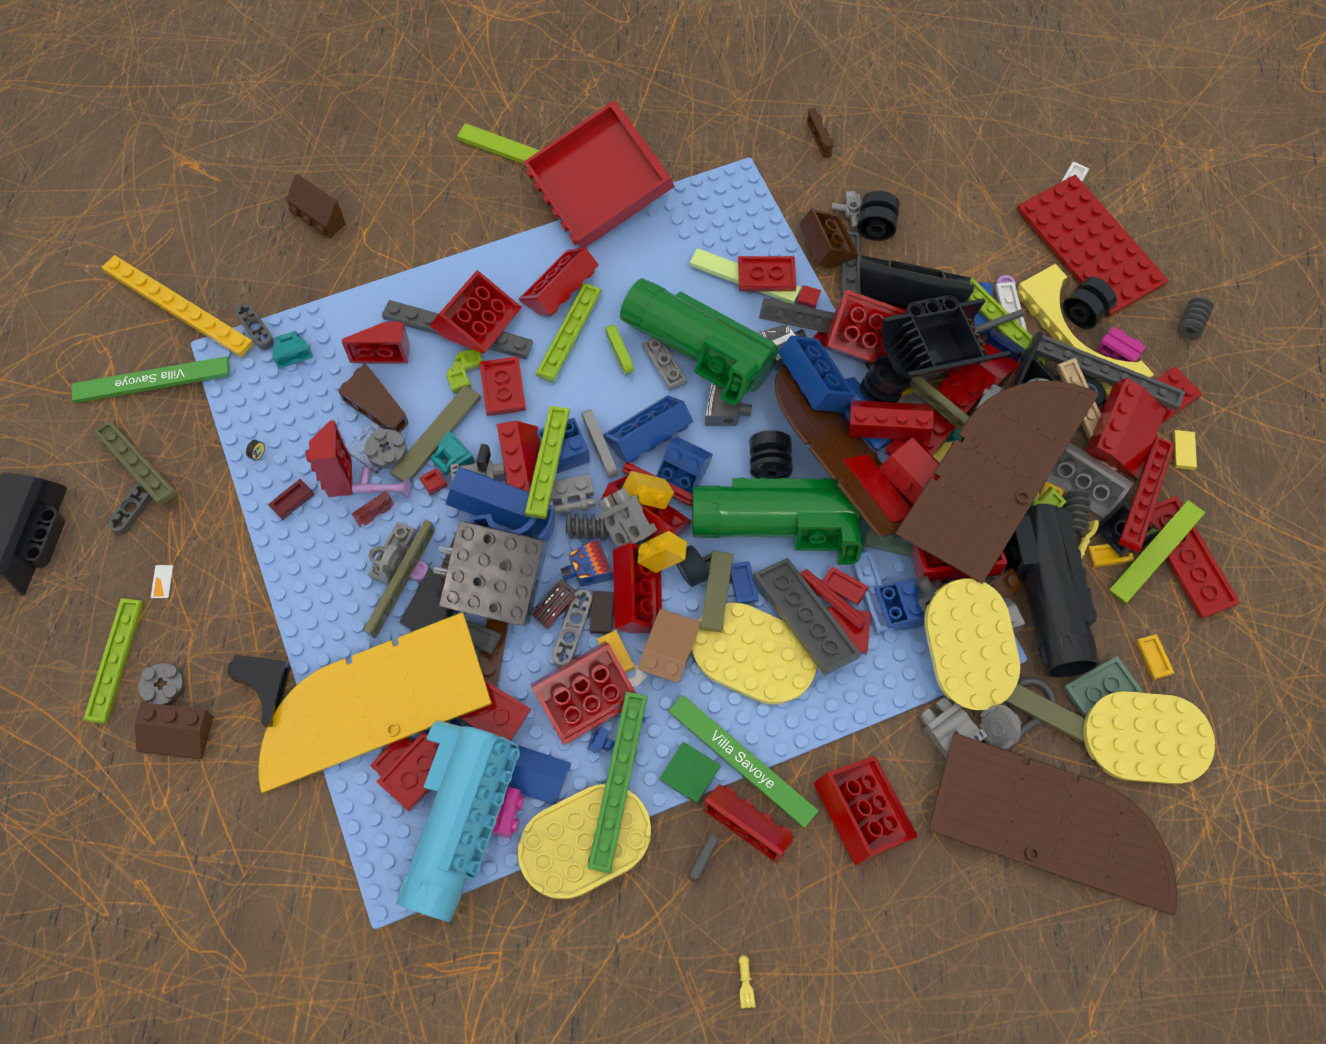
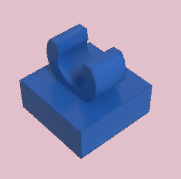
(600, 741)

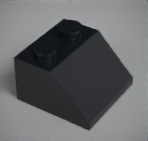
(1112, 526)

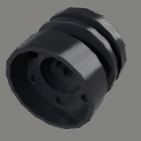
(882, 383)
(770, 455)

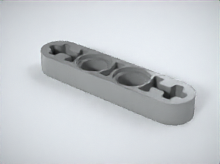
(599, 443)
(569, 627)

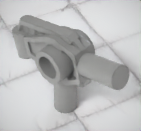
(851, 209)

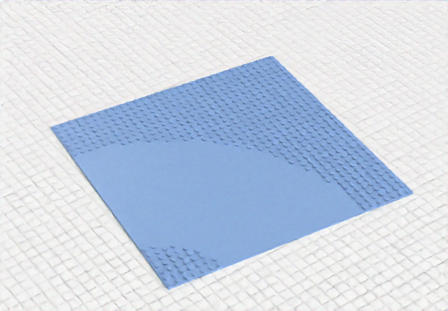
(320, 559)

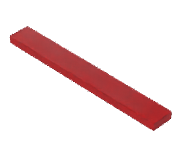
(1146, 495)

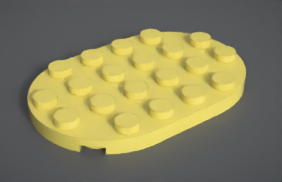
(972, 644)
(755, 656)
(1149, 738)
(560, 841)

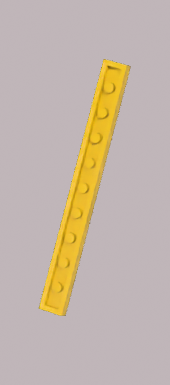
(178, 306)

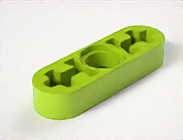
(619, 349)

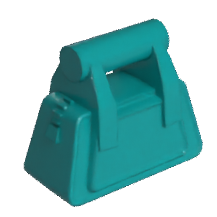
(290, 350)
(453, 451)

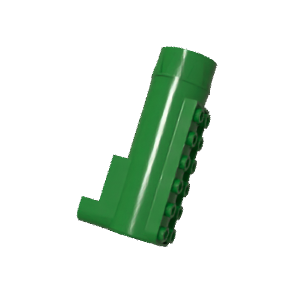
(723, 348)
(798, 508)

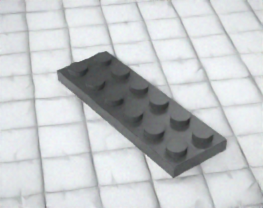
(806, 616)

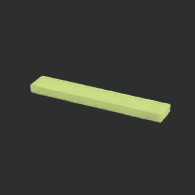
(729, 271)

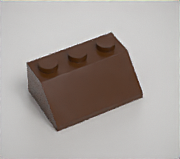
(314, 207)
(827, 238)
(172, 730)

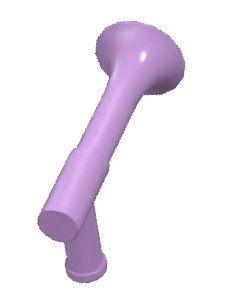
(364, 487)

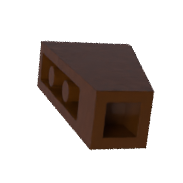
(372, 400)

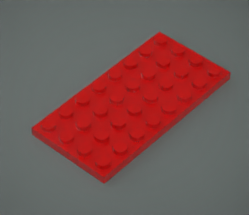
(1091, 241)

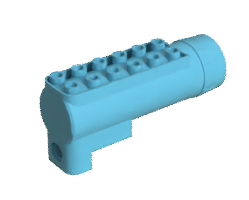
(470, 787)

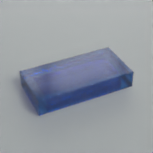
(1005, 344)

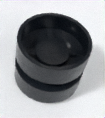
(878, 215)
(1089, 302)

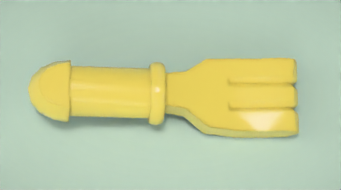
(1084, 541)
(747, 995)

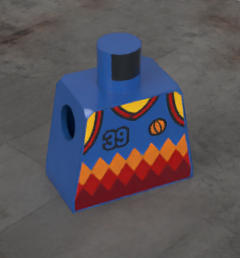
(588, 565)

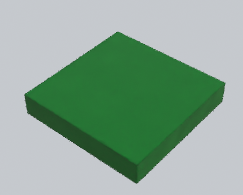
(689, 772)

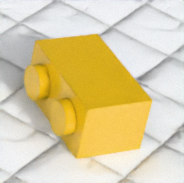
(649, 489)
(662, 552)

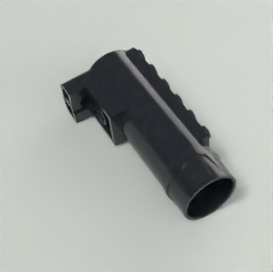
(1056, 587)

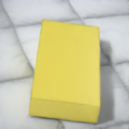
(1184, 450)

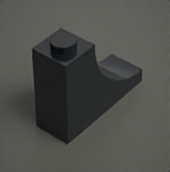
(266, 677)

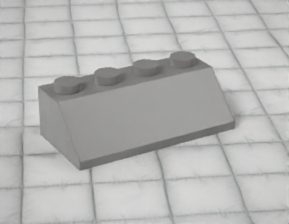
(1084, 473)

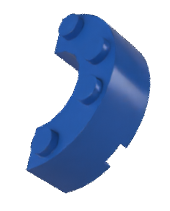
(534, 527)

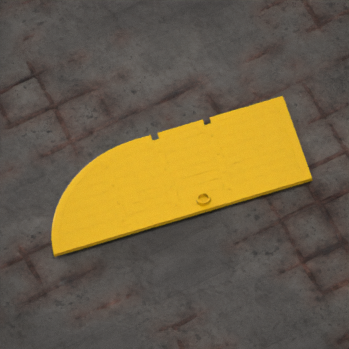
(373, 701)

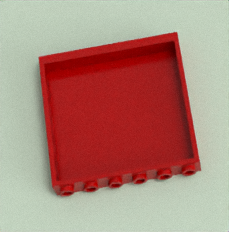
(598, 175)

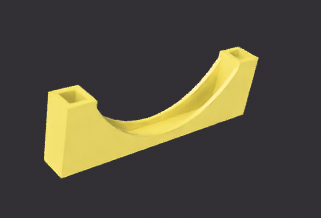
(1042, 299)

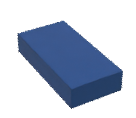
(743, 583)

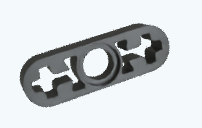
(254, 334)
(132, 516)

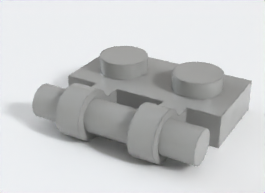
(571, 489)

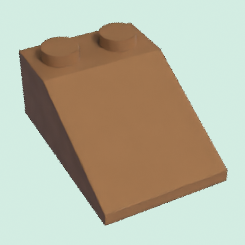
(669, 646)

